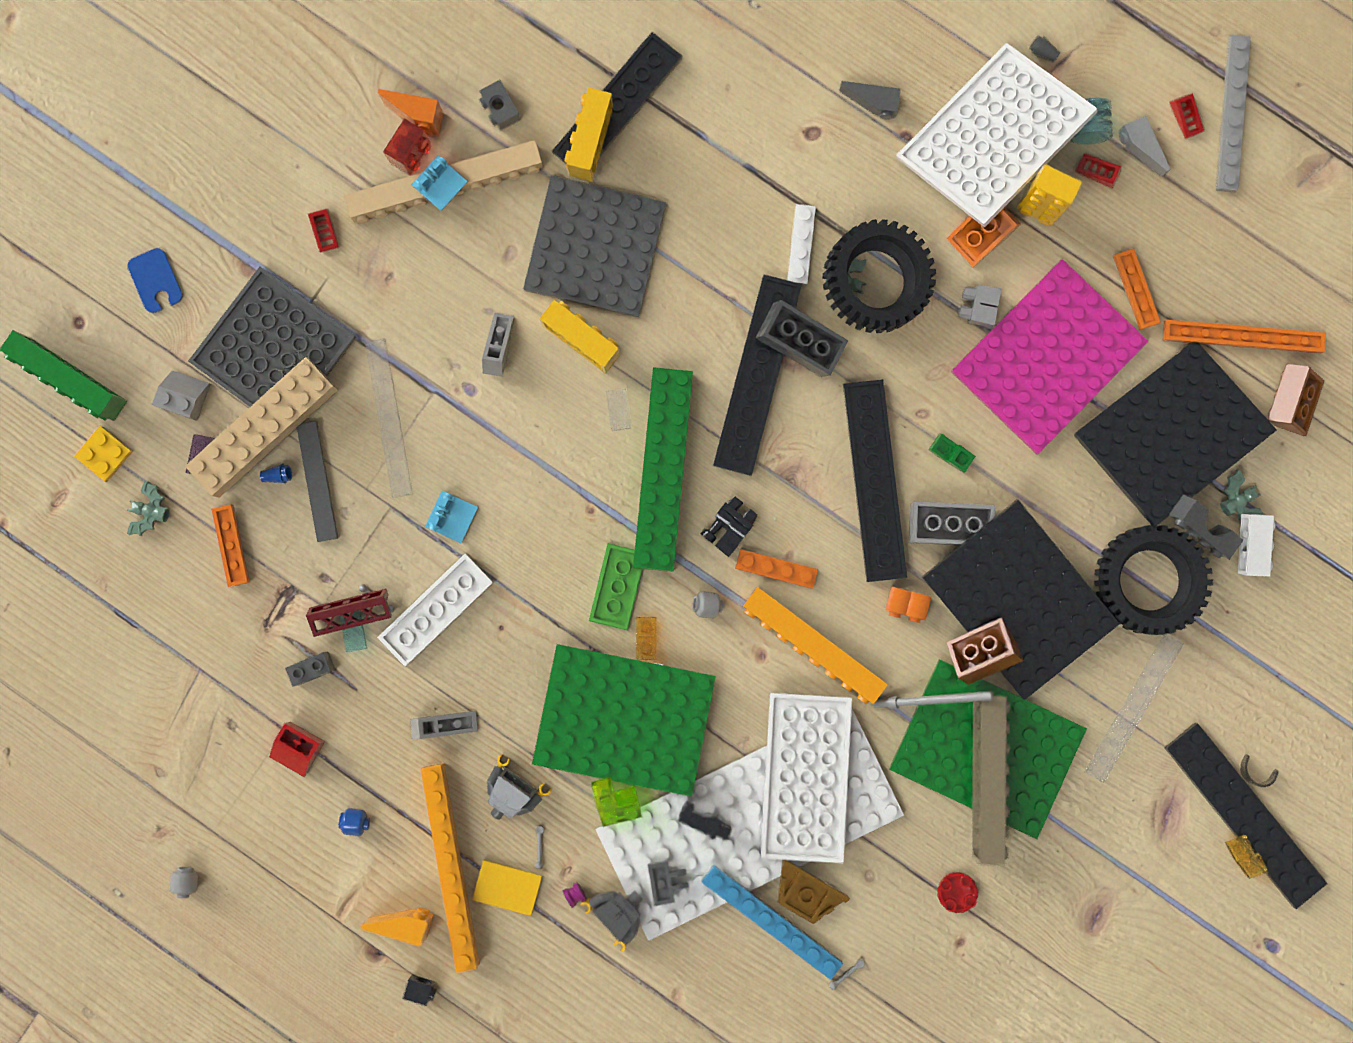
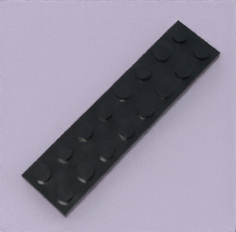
(631, 88)

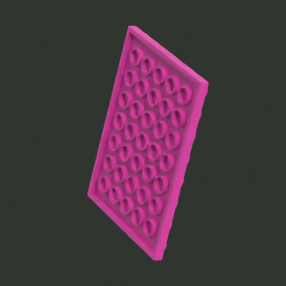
(1049, 356)

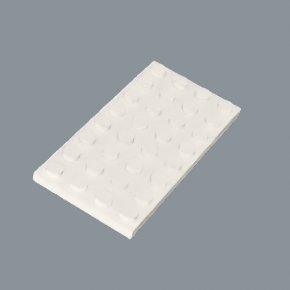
(806, 777)

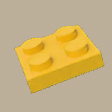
(103, 454)

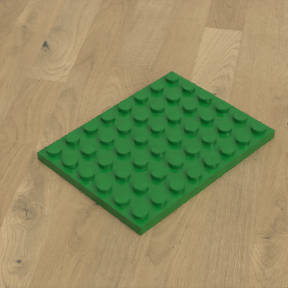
(624, 720)
(940, 749)

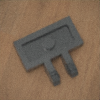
(661, 882)

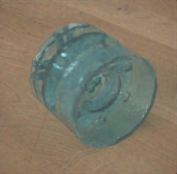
(1098, 127)

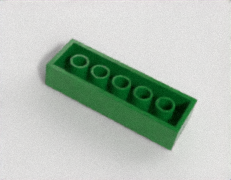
(62, 376)

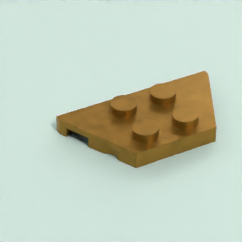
(806, 893)

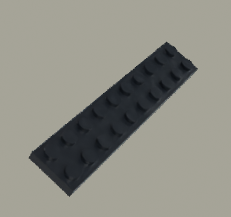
(753, 384)
(874, 480)
(1245, 814)

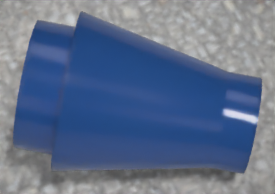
(277, 474)

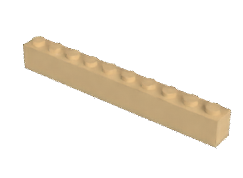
(478, 171)

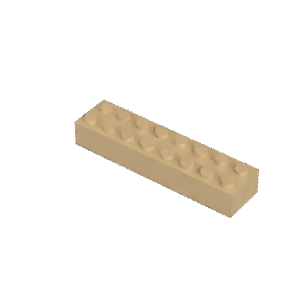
(261, 428)

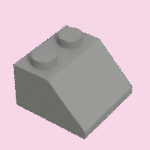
(181, 395)

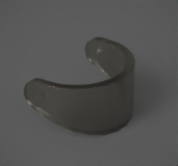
(1244, 771)

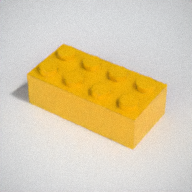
(590, 134)
(1048, 195)
(580, 336)

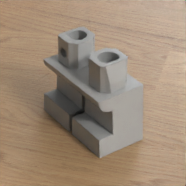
(983, 305)

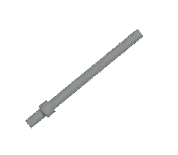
(895, 702)

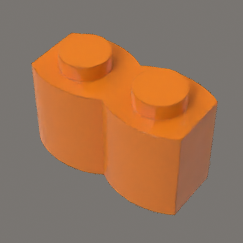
(907, 603)

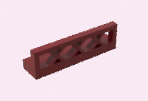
(345, 606)

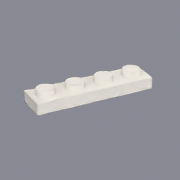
(801, 244)

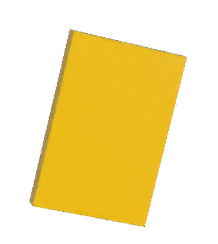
(507, 887)

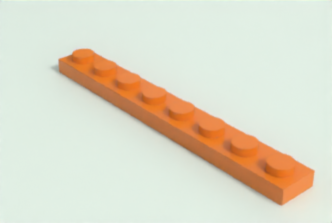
(1244, 336)

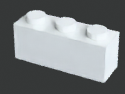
(1257, 545)

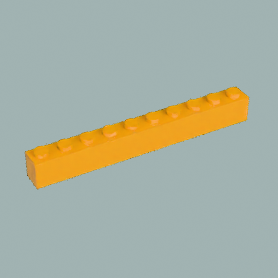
(450, 867)

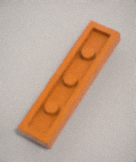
(1136, 289)
(230, 545)
(776, 569)

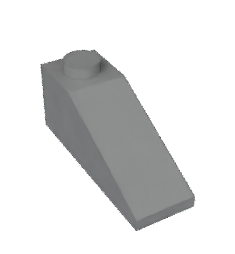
(1143, 144)
(497, 345)
(443, 725)

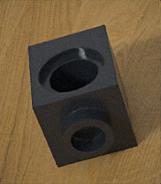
(419, 990)

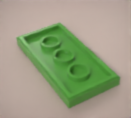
(616, 588)

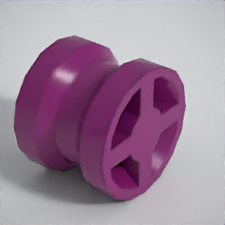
(574, 894)

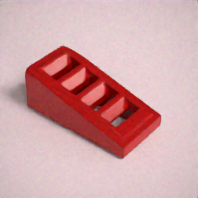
(1181, 118)
(1108, 166)
(318, 214)

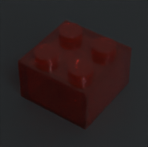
(407, 147)

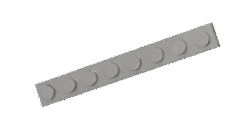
(1233, 113)

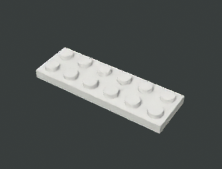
(435, 610)

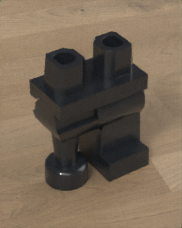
(735, 524)
(704, 822)

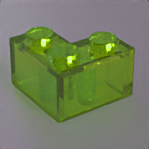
(615, 805)

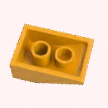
(406, 926)

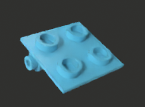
(439, 183)
(451, 516)

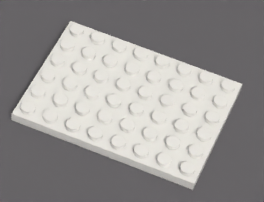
(996, 134)

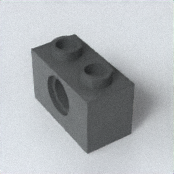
(495, 94)
(310, 669)

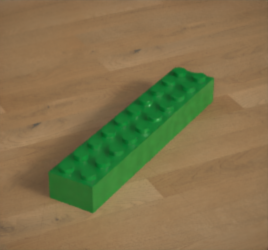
(663, 469)

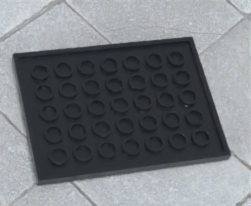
(1174, 432)
(1022, 576)

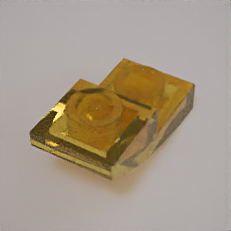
(645, 638)
(1244, 856)

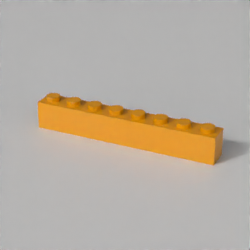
(815, 645)

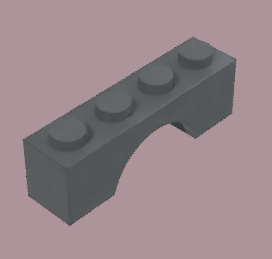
(1192, 516)

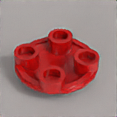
(957, 892)

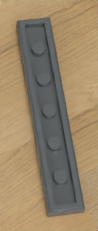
(317, 481)

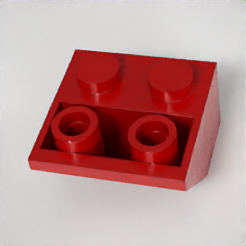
(295, 748)

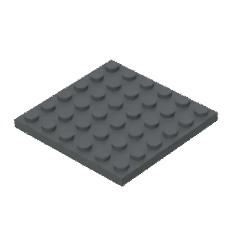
(594, 246)
(266, 337)

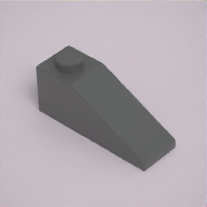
(876, 99)

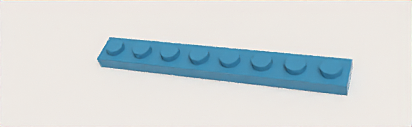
(772, 922)

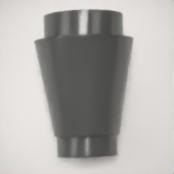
(1044, 49)

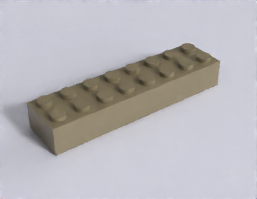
(989, 781)

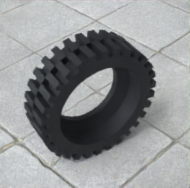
(904, 251)
(1190, 570)

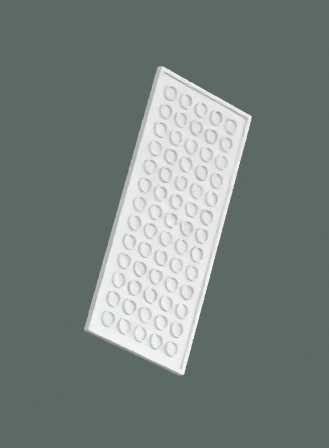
(738, 797)

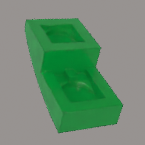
(952, 453)

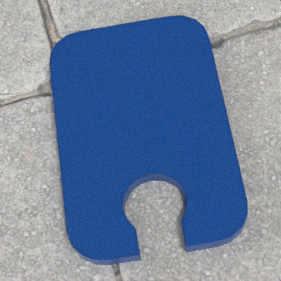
(154, 274)

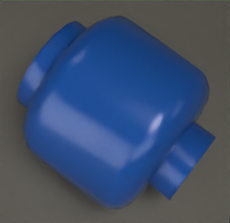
(353, 822)

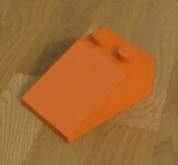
(418, 110)
(976, 241)

